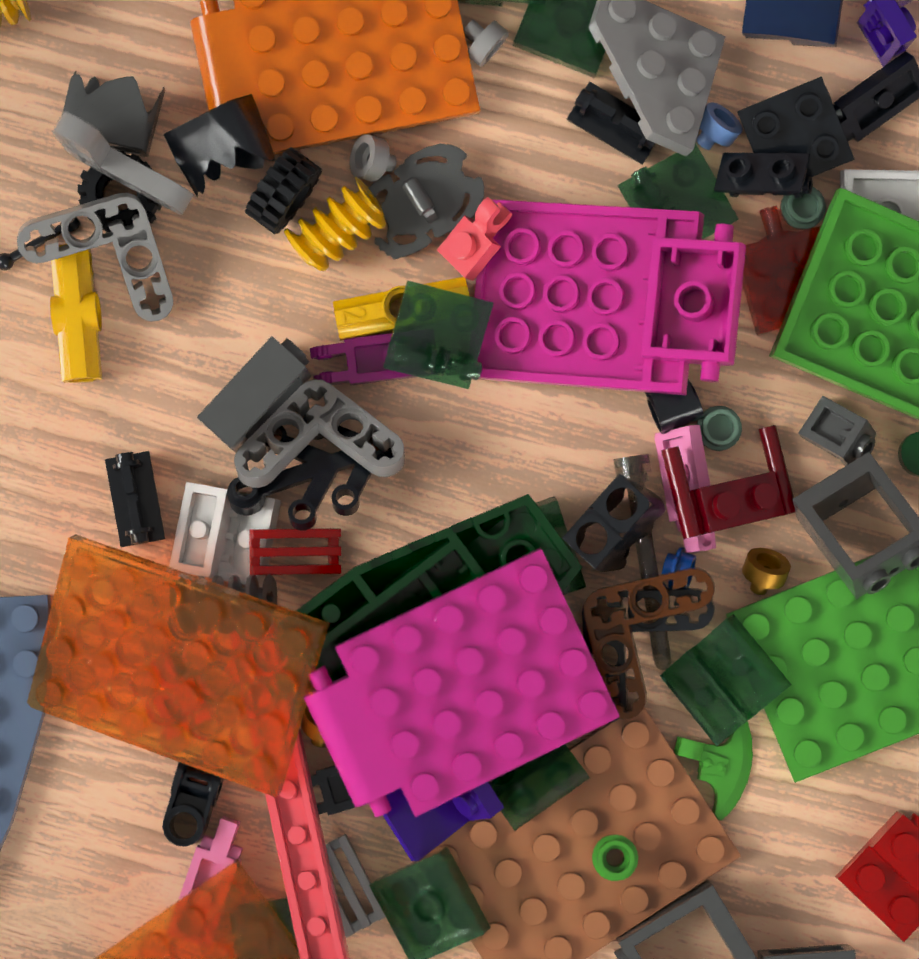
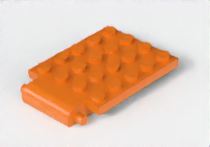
(337, 65)

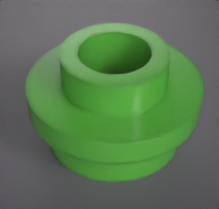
(620, 871)

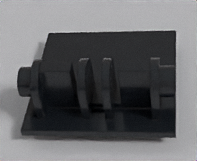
(799, 123)

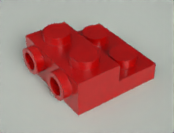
(887, 874)

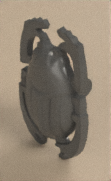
(426, 198)

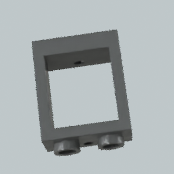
(256, 392)
(839, 492)
(702, 895)

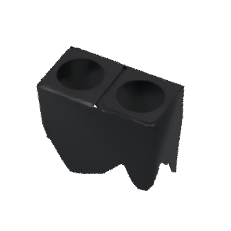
(224, 136)
(616, 549)

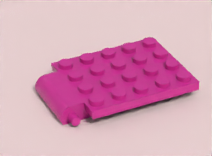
(609, 298)
(460, 690)

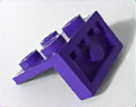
(887, 28)
(427, 831)

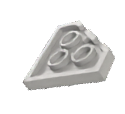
(660, 65)

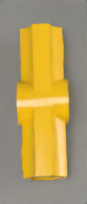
(371, 312)
(76, 317)

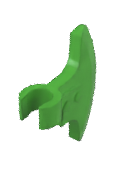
(722, 766)

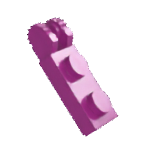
(364, 361)

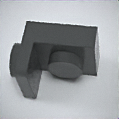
(838, 431)

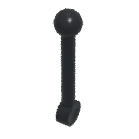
(7, 260)

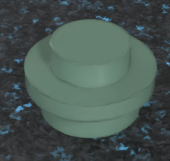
(803, 212)
(720, 428)

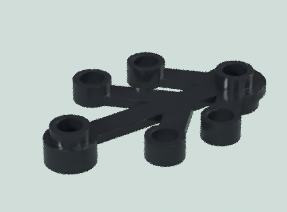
(318, 468)

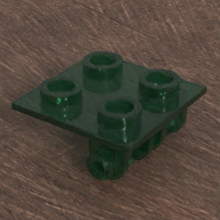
(680, 185)
(438, 335)
(537, 785)

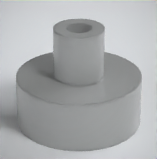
(485, 41)
(371, 158)

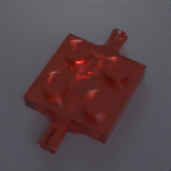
(774, 270)

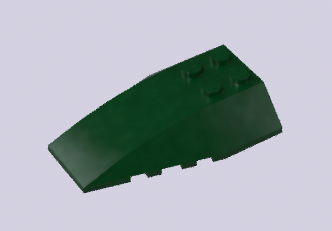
(431, 568)

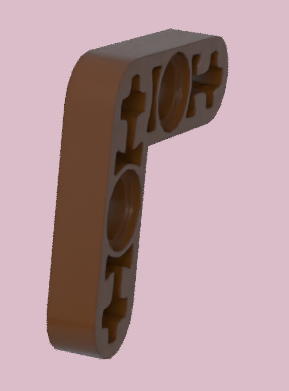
(620, 627)

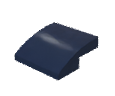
(794, 20)

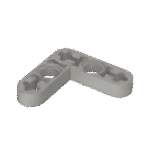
(92, 149)
(123, 240)
(323, 421)

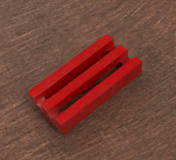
(333, 551)

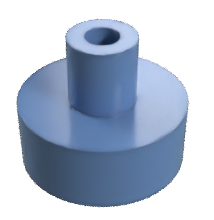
(718, 127)

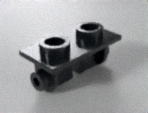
(610, 122)
(764, 174)
(134, 498)

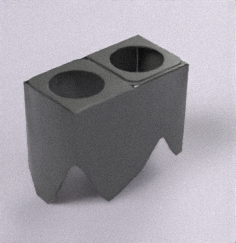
(115, 111)

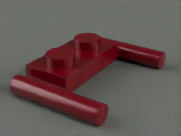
(733, 501)

